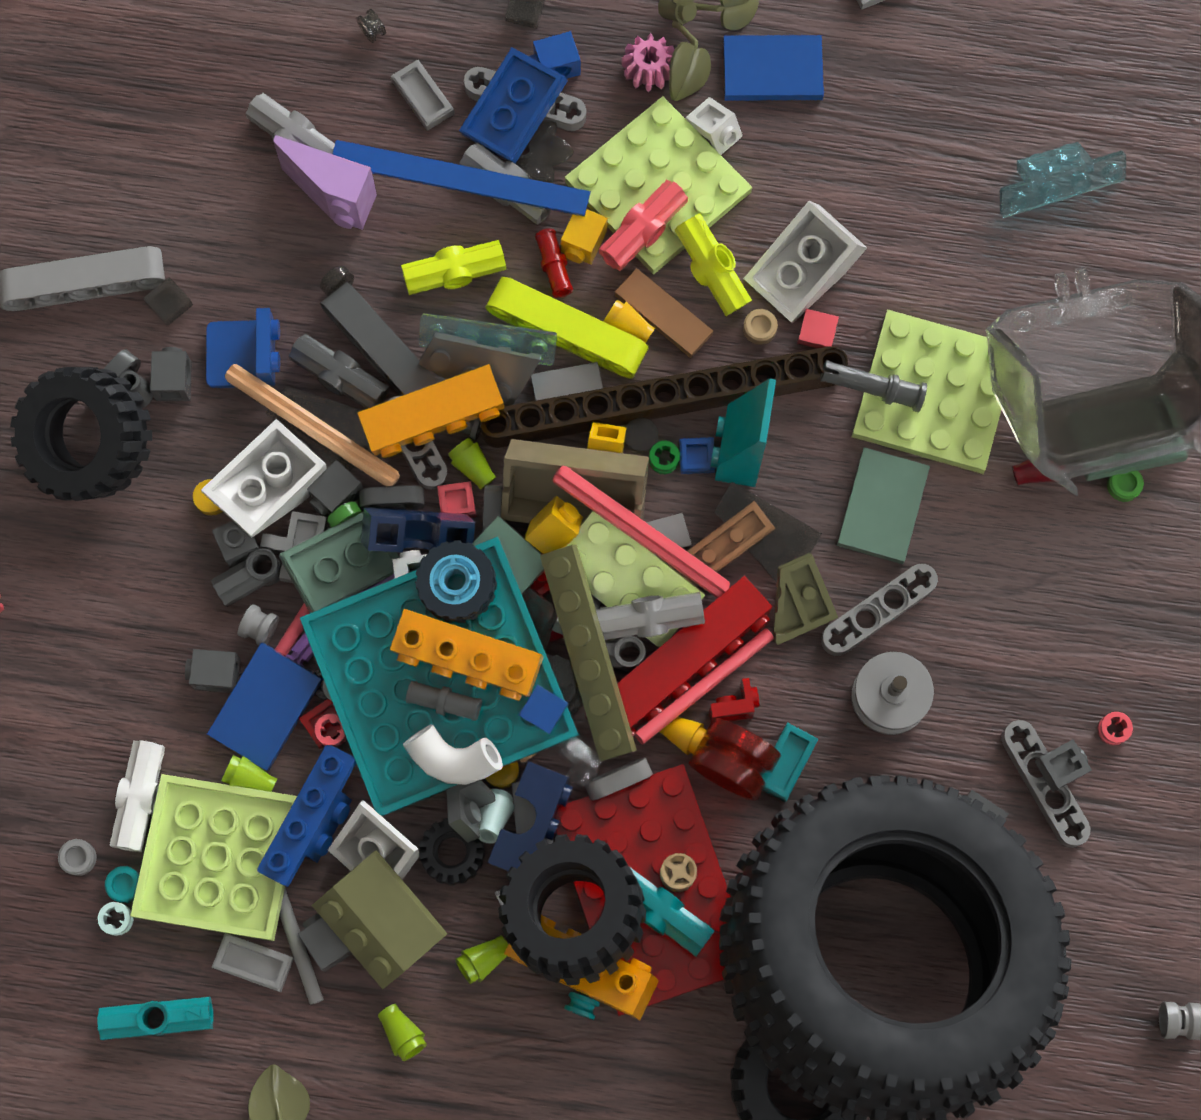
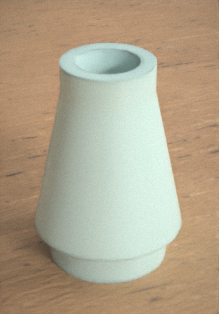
(495, 816)

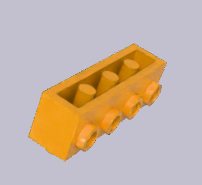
(431, 411)
(466, 653)
(624, 990)

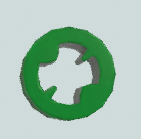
(654, 460)

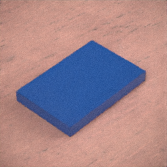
(773, 67)
(513, 105)
(265, 706)

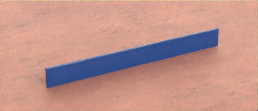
(466, 178)

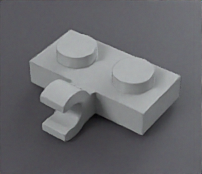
(301, 528)

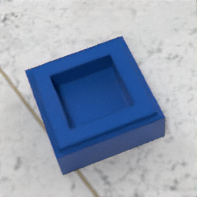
(696, 455)
(543, 709)

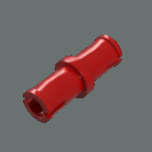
(554, 263)

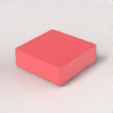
(818, 329)
(457, 498)

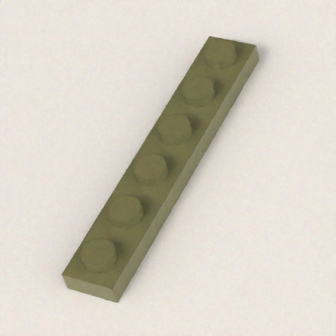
(588, 652)

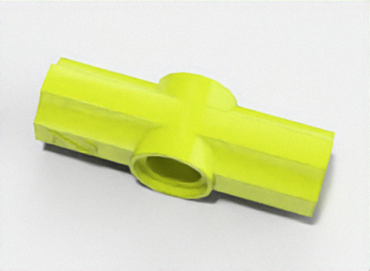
(712, 264)
(453, 267)

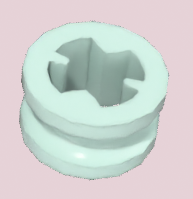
(109, 928)

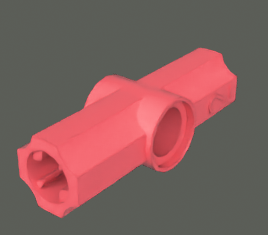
(643, 225)

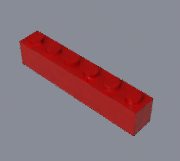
(693, 652)

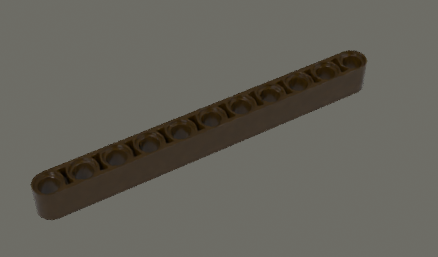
(650, 407)

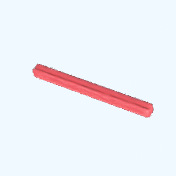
(640, 531)

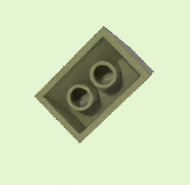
(379, 919)

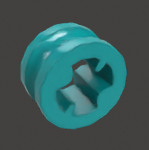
(582, 1005)

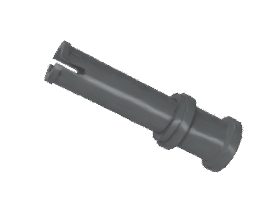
(890, 389)

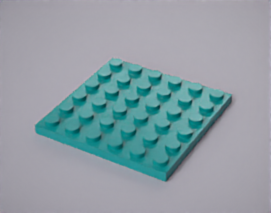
(371, 686)

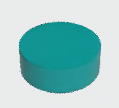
(122, 884)

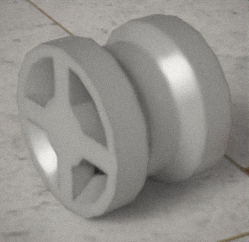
(258, 625)

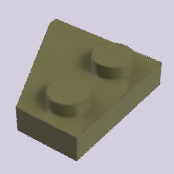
(800, 599)

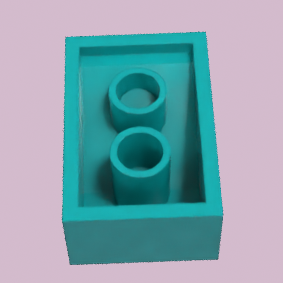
(744, 436)

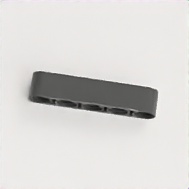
(376, 341)

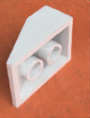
(804, 261)
(265, 479)

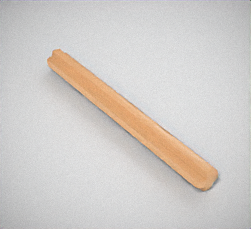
(312, 425)

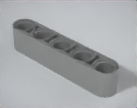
(81, 278)

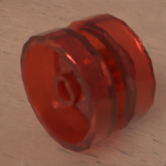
(735, 759)

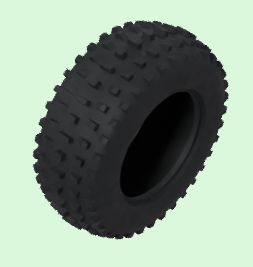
(964, 867)

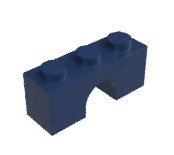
(399, 529)
(545, 791)

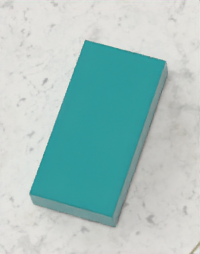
(795, 751)

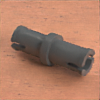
(444, 700)

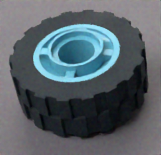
(451, 560)

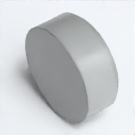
(77, 857)

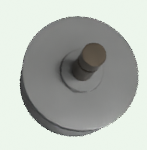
(892, 693)

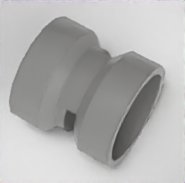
(1180, 1020)

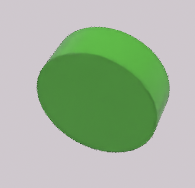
(1125, 486)
(343, 513)

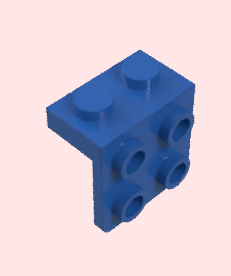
(245, 344)

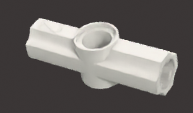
(137, 796)

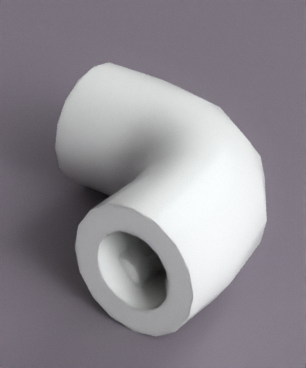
(450, 763)

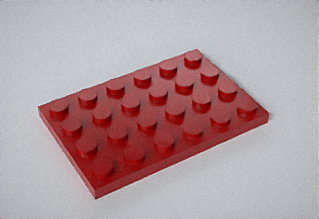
(646, 827)

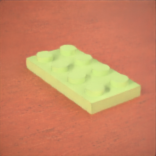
(624, 570)

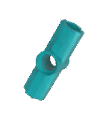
(669, 917)
(132, 1020)

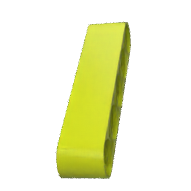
(574, 329)

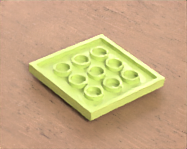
(641, 158)
(959, 403)
(207, 856)

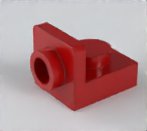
(731, 709)

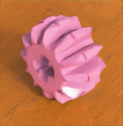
(643, 52)

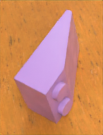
(334, 183)

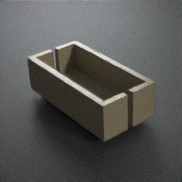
(532, 465)

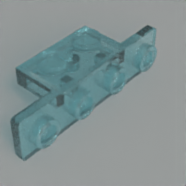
(1059, 176)
(491, 334)

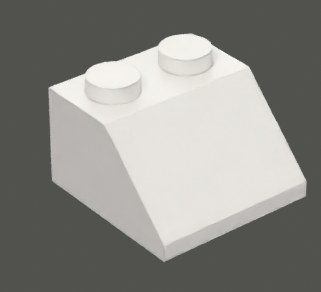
(371, 832)

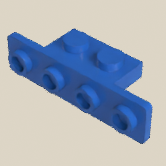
(312, 818)

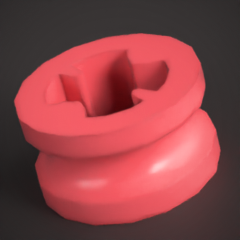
(334, 719)
(1123, 735)

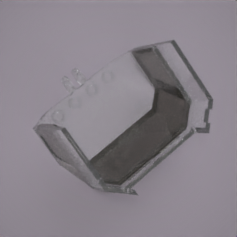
(1100, 375)

